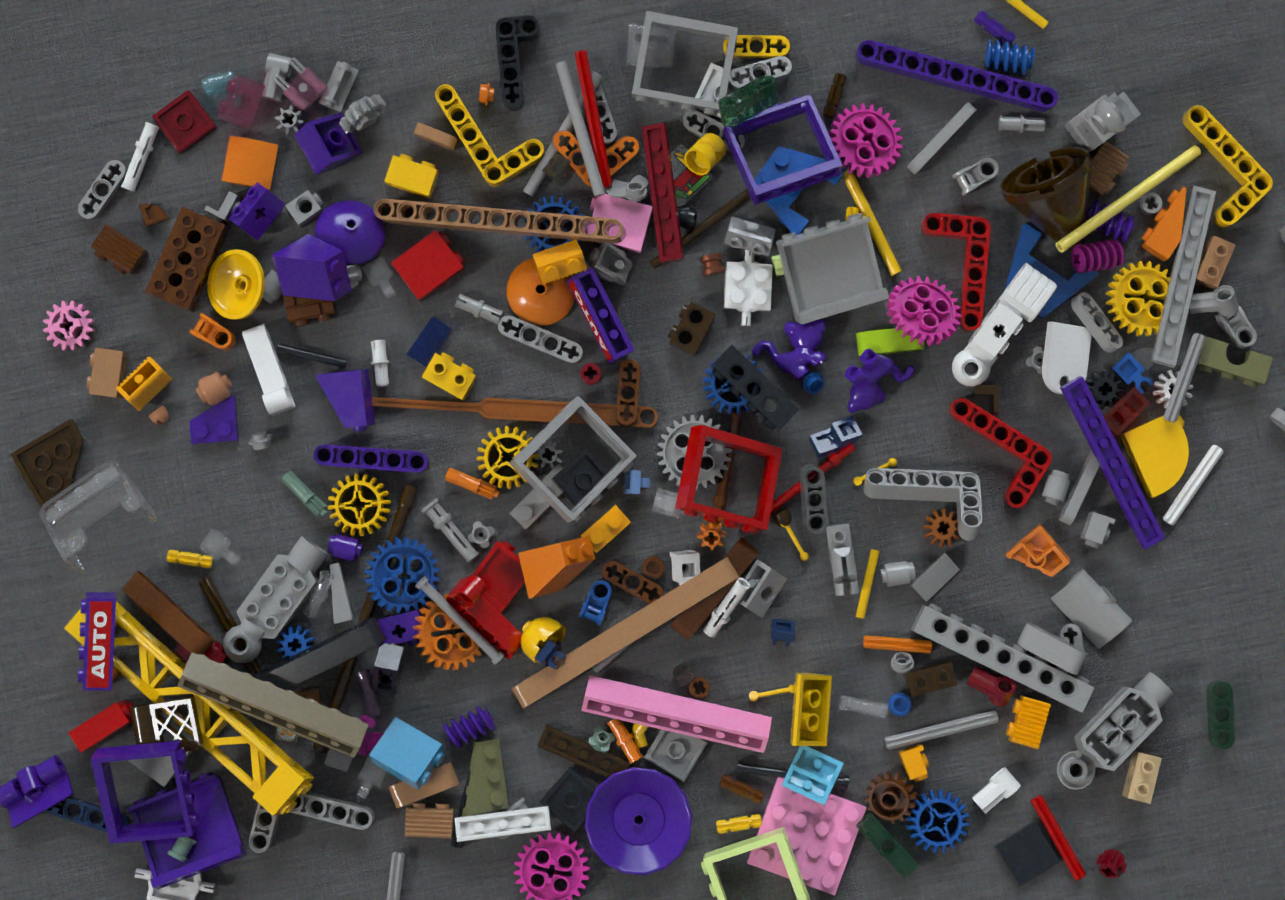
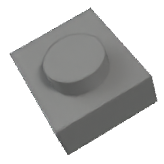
(225, 211)

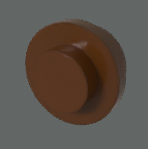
(653, 567)

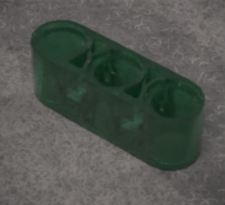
(748, 101)
(1225, 725)

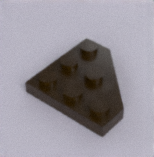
(50, 461)

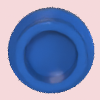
(813, 382)
(899, 704)

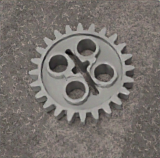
(673, 453)

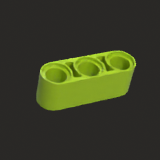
(886, 342)

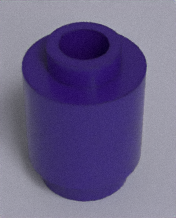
(345, 547)

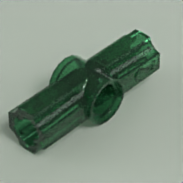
(896, 854)

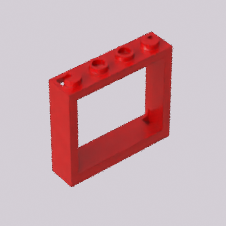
(691, 470)

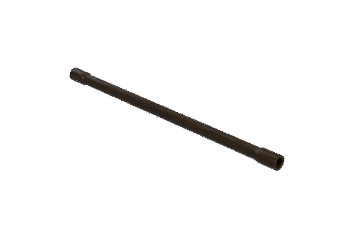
(405, 503)

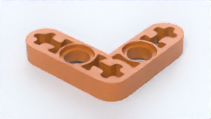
(581, 169)

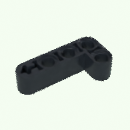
(513, 63)

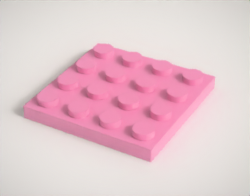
(817, 833)

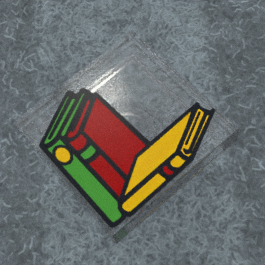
(686, 182)

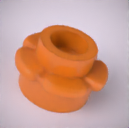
(486, 94)

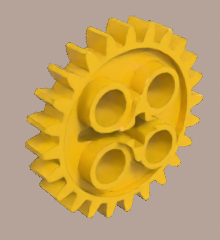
(1145, 277)

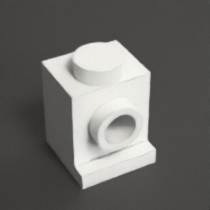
(692, 562)

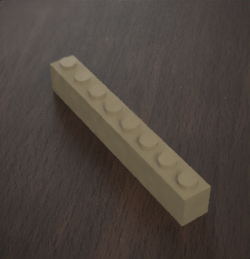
(273, 704)

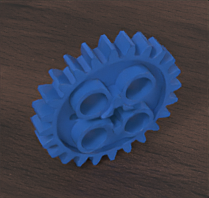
(380, 574)

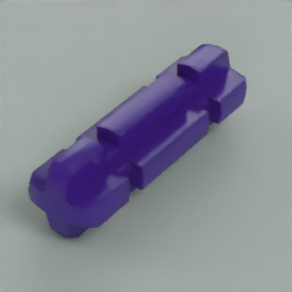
(994, 27)

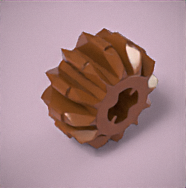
(934, 524)

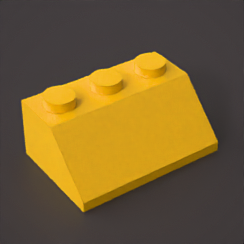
(811, 709)

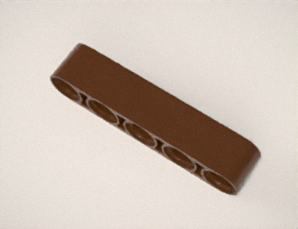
(168, 614)
(691, 619)

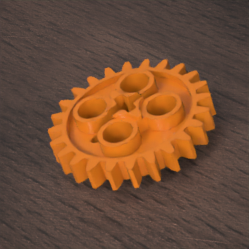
(453, 652)

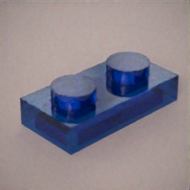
(429, 341)

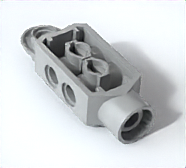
(275, 599)
(1115, 731)

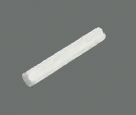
(1193, 485)

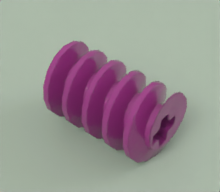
(1097, 256)

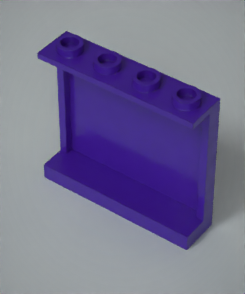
(215, 836)

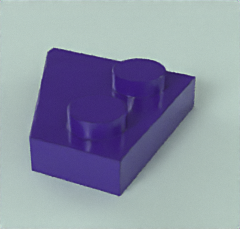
(216, 424)

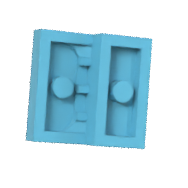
(812, 774)

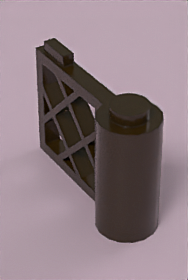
(150, 728)

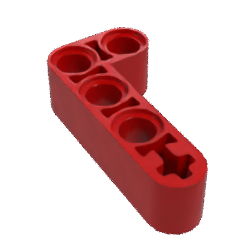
(483, 616)

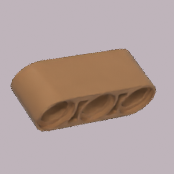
(442, 778)

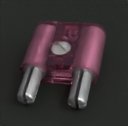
(304, 88)

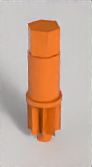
(471, 483)

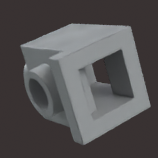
(1096, 529)

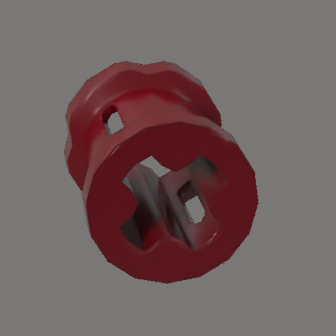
(584, 369)

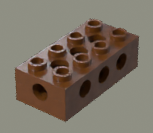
(176, 249)

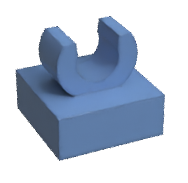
(634, 482)

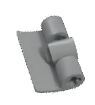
(1091, 609)

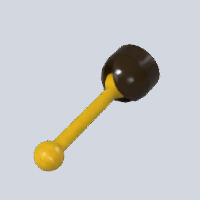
(783, 519)

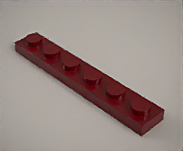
(663, 193)

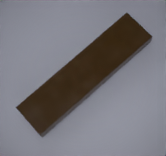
(581, 752)

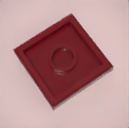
(184, 121)

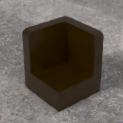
(987, 397)

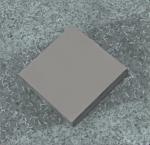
(675, 753)

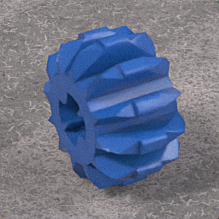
(291, 637)

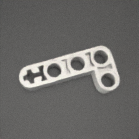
(268, 370)

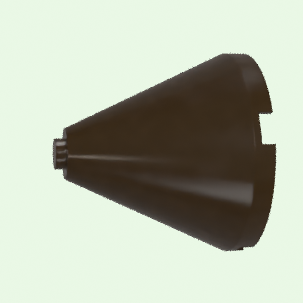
(1052, 191)

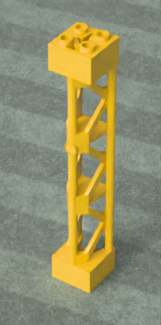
(278, 791)

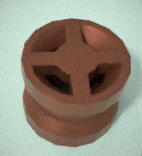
(712, 264)

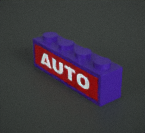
(600, 315)
(98, 641)

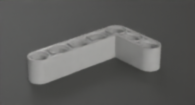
(931, 486)
(306, 809)

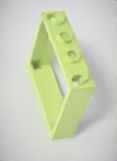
(778, 836)

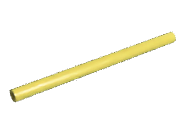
(1128, 198)

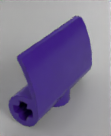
(35, 790)

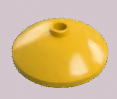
(235, 284)

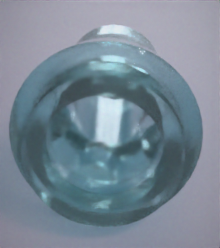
(216, 83)

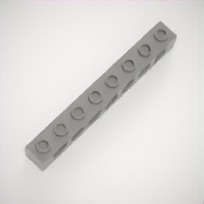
(1075, 699)

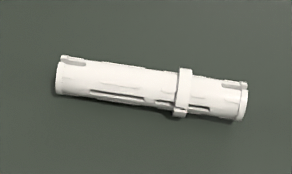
(140, 156)
(714, 624)

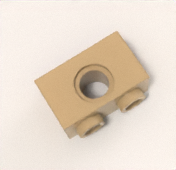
(1141, 776)

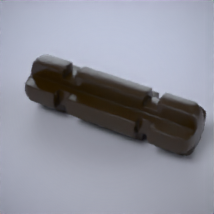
(834, 95)

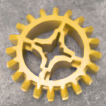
(496, 442)
(358, 493)

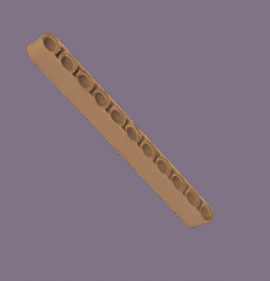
(489, 215)
(626, 632)

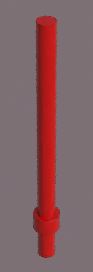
(834, 459)

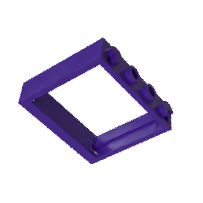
(794, 181)
(108, 798)

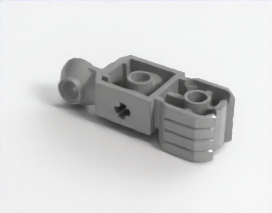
(1102, 120)

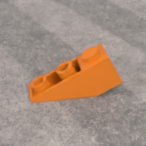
(1167, 231)

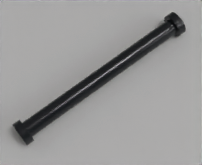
(777, 772)

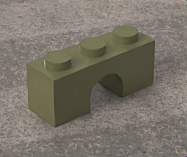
(1252, 369)

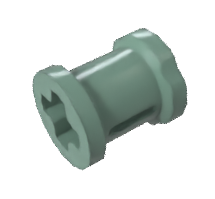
(182, 848)

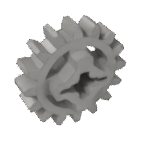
(362, 113)

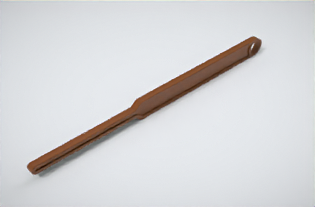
(518, 409)

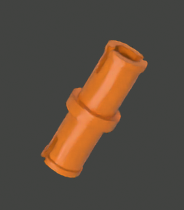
(625, 740)

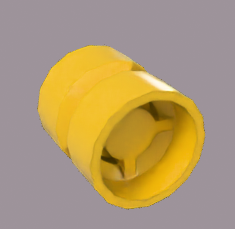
(705, 154)

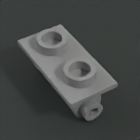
(339, 86)

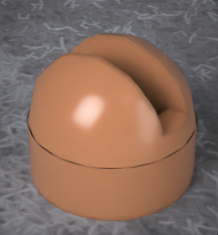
(159, 416)

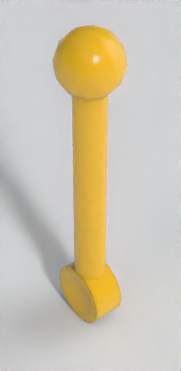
(891, 462)
(754, 695)

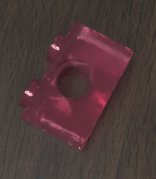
(251, 93)

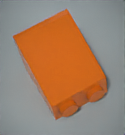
(555, 565)

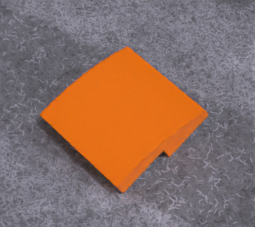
(249, 162)

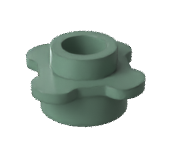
(599, 745)

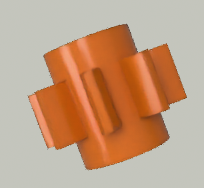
(709, 541)

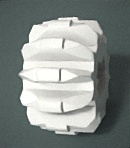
(1166, 381)

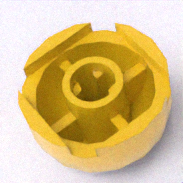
(538, 632)

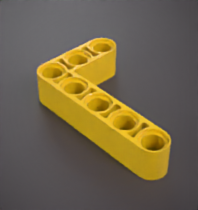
(479, 143)
(1230, 163)

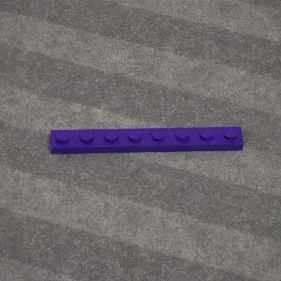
(1112, 462)

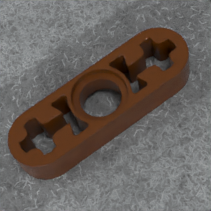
(620, 399)
(614, 579)

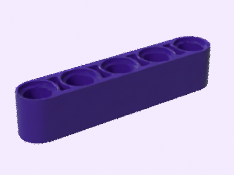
(360, 454)

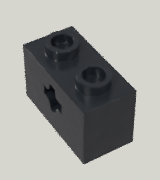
(388, 668)

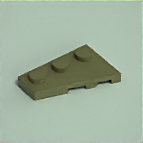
(487, 780)

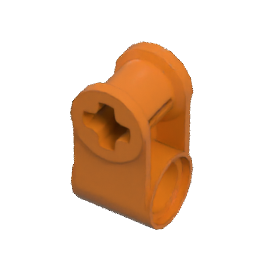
(210, 331)

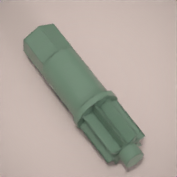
(308, 497)

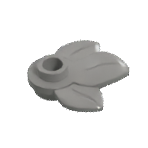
(634, 191)

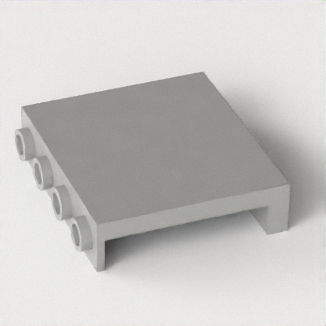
(831, 269)

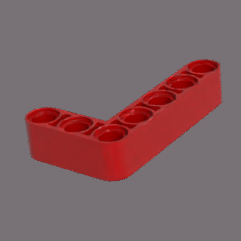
(970, 262)
(1007, 444)

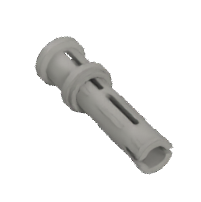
(440, 518)

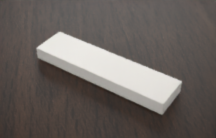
(502, 823)

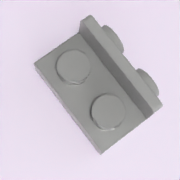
(750, 236)

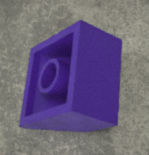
(327, 143)

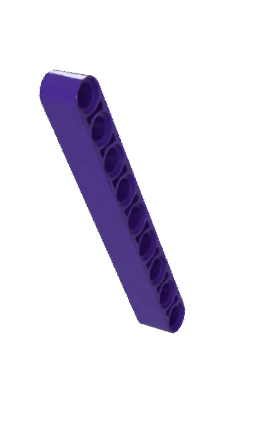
(967, 72)

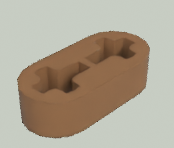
(435, 136)

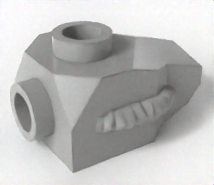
(610, 263)

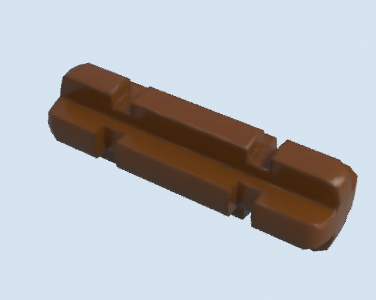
(741, 789)

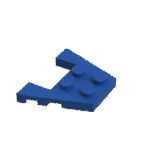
(783, 163)
(1065, 288)

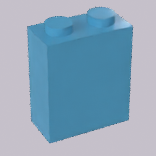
(407, 753)

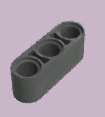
(819, 508)

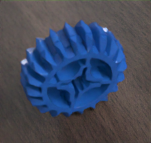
(565, 209)
(715, 393)
(946, 815)

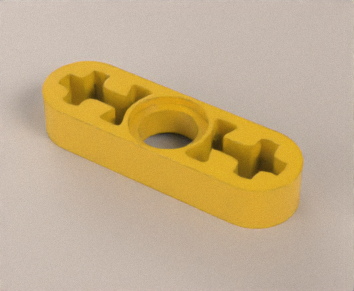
(761, 38)

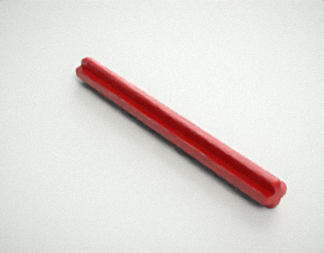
(593, 116)

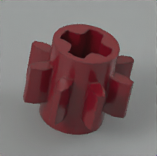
(1111, 863)

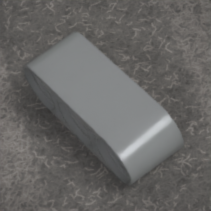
(1052, 648)

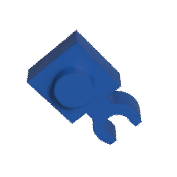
(1129, 371)

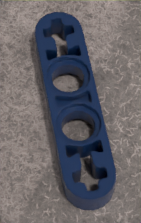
(85, 815)

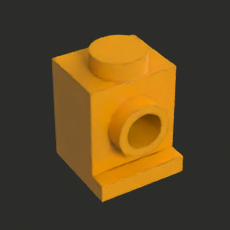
(914, 762)

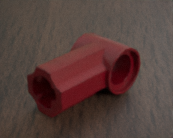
(998, 689)

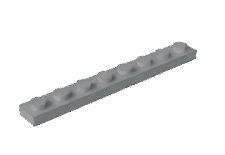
(1183, 277)

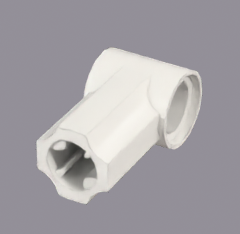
(1001, 786)

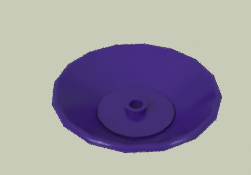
(633, 845)

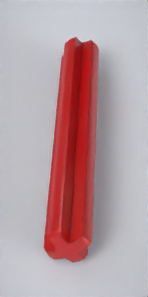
(1058, 837)

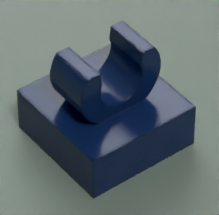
(782, 630)
(548, 653)

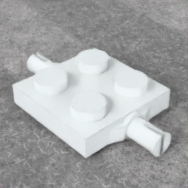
(748, 287)
(182, 890)

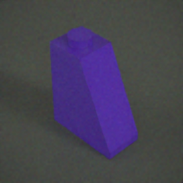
(350, 397)

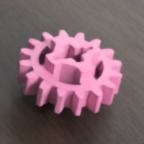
(72, 334)

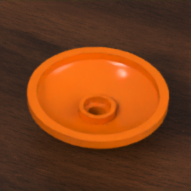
(534, 307)

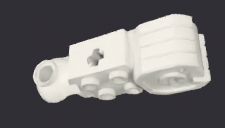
(1020, 300)

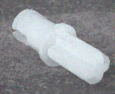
(380, 362)

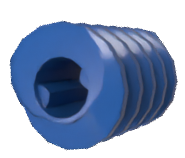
(1009, 57)

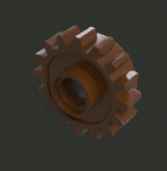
(890, 785)

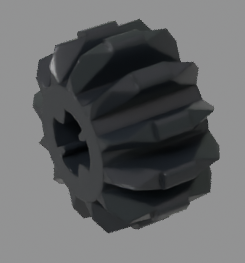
(1110, 396)

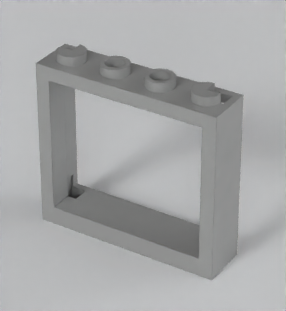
(691, 26)
(607, 481)

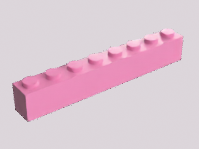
(676, 714)

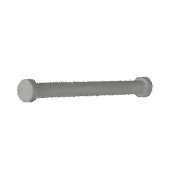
(460, 621)

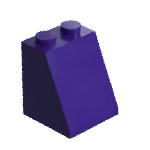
(312, 270)

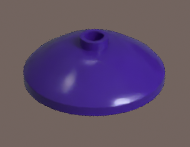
(357, 243)

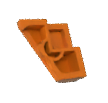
(1039, 552)

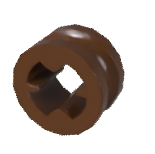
(705, 684)

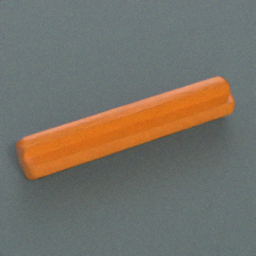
(897, 644)

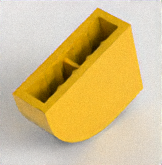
(1157, 453)

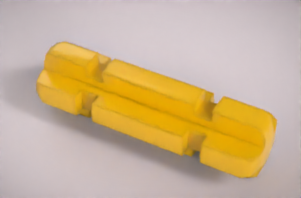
(189, 559)
(739, 823)

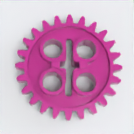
(881, 130)
(923, 311)
(555, 848)

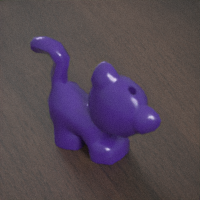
(804, 339)
(865, 389)

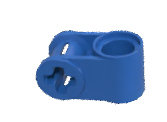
(596, 603)

